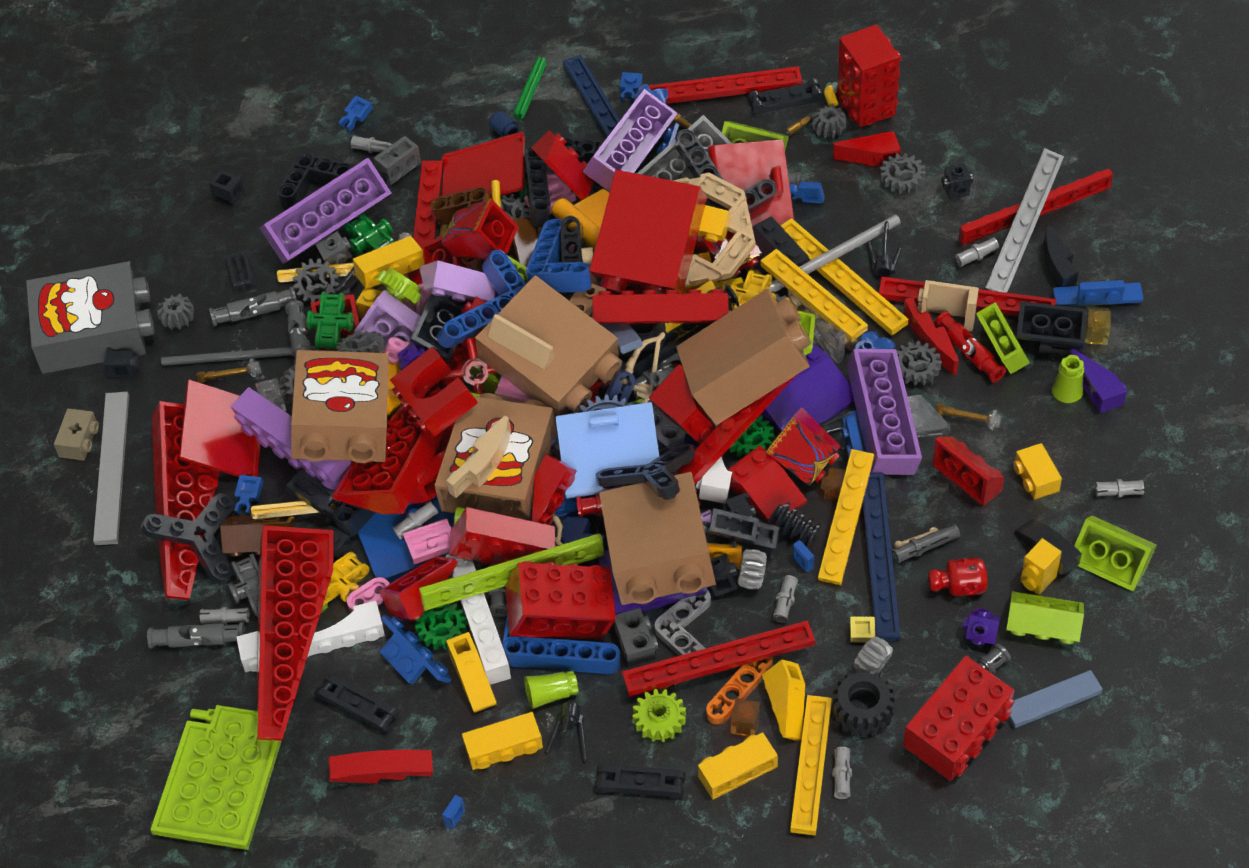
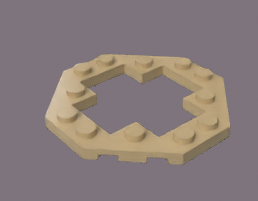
(740, 224)

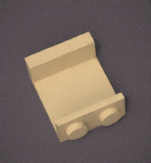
(954, 298)

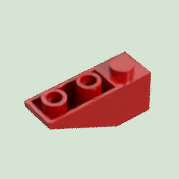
(867, 150)
(549, 488)

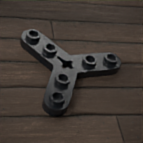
(655, 474)
(183, 532)

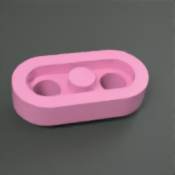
(367, 593)

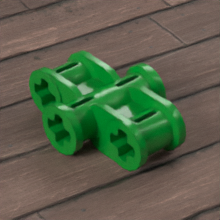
(367, 235)
(330, 321)

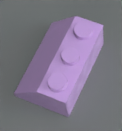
(456, 282)
(389, 318)

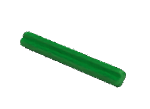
(529, 88)

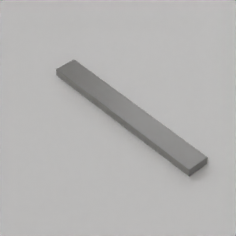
(1024, 222)
(111, 469)

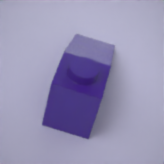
(1101, 385)

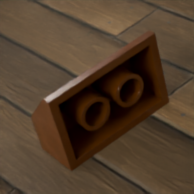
(523, 242)
(243, 533)

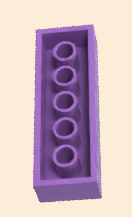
(630, 139)
(325, 210)
(884, 411)
(273, 429)

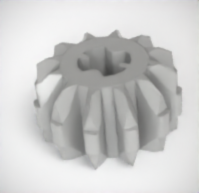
(752, 569)
(873, 655)

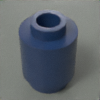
(503, 124)

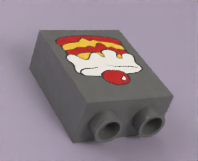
(86, 312)

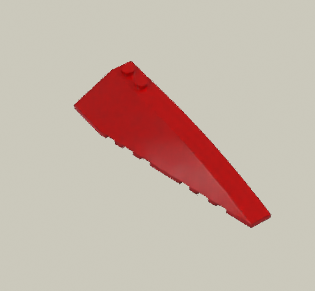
(409, 450)
(181, 493)
(291, 594)

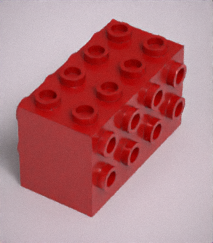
(868, 76)
(560, 601)
(959, 718)

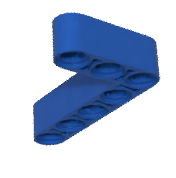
(545, 265)
(498, 276)
(552, 647)

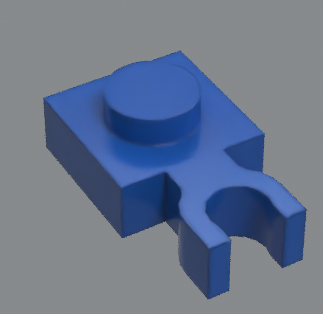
(629, 85)
(356, 110)
(809, 192)
(247, 490)

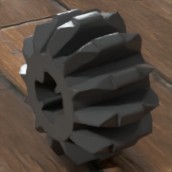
(829, 121)
(175, 311)

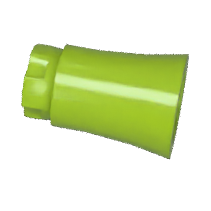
(1069, 380)
(550, 688)

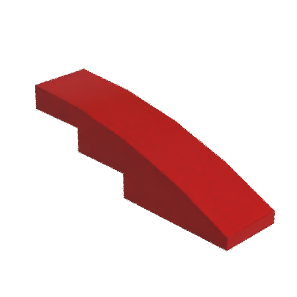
(927, 333)
(377, 765)

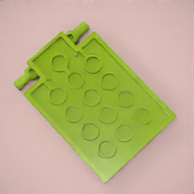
(217, 779)

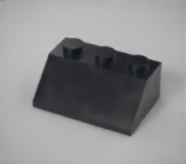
(772, 236)
(1051, 323)

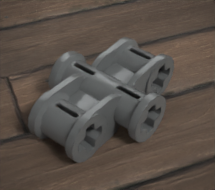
(248, 576)

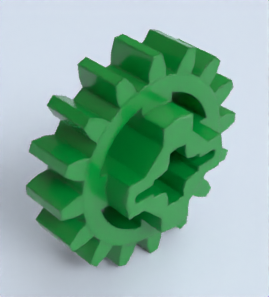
(756, 435)
(441, 625)

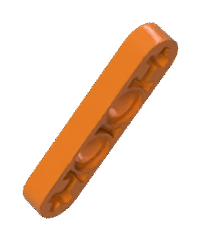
(736, 684)

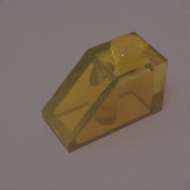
(1098, 325)

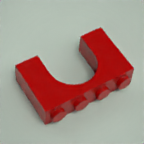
(436, 411)

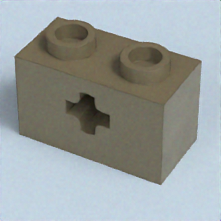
(76, 434)

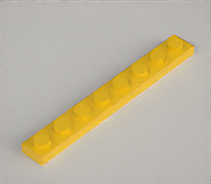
(849, 282)

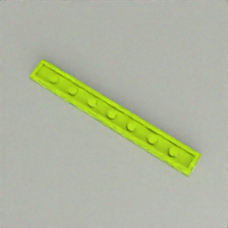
(497, 575)

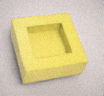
(862, 628)

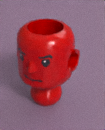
(961, 577)

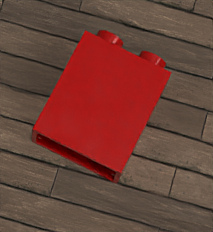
(647, 233)

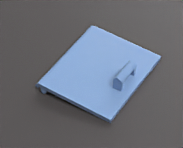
(605, 441)

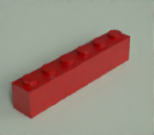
(660, 308)

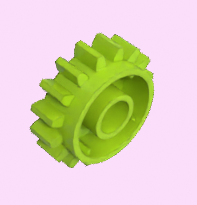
(400, 286)
(659, 727)

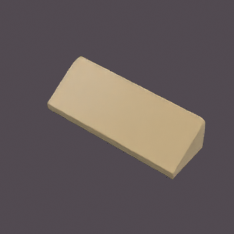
(521, 342)

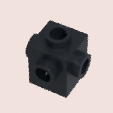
(957, 181)
(724, 575)

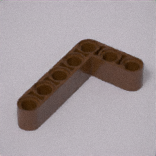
(444, 210)

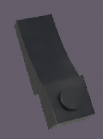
(744, 530)

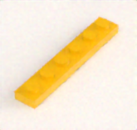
(814, 295)
(846, 517)
(811, 765)

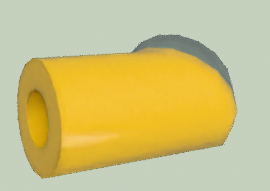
(829, 92)

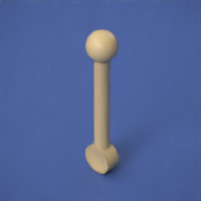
(898, 543)

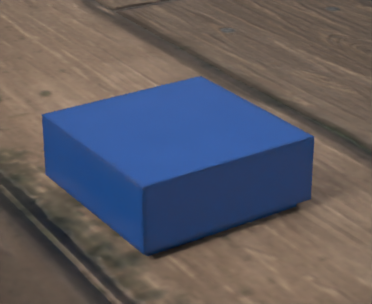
(803, 556)
(453, 812)

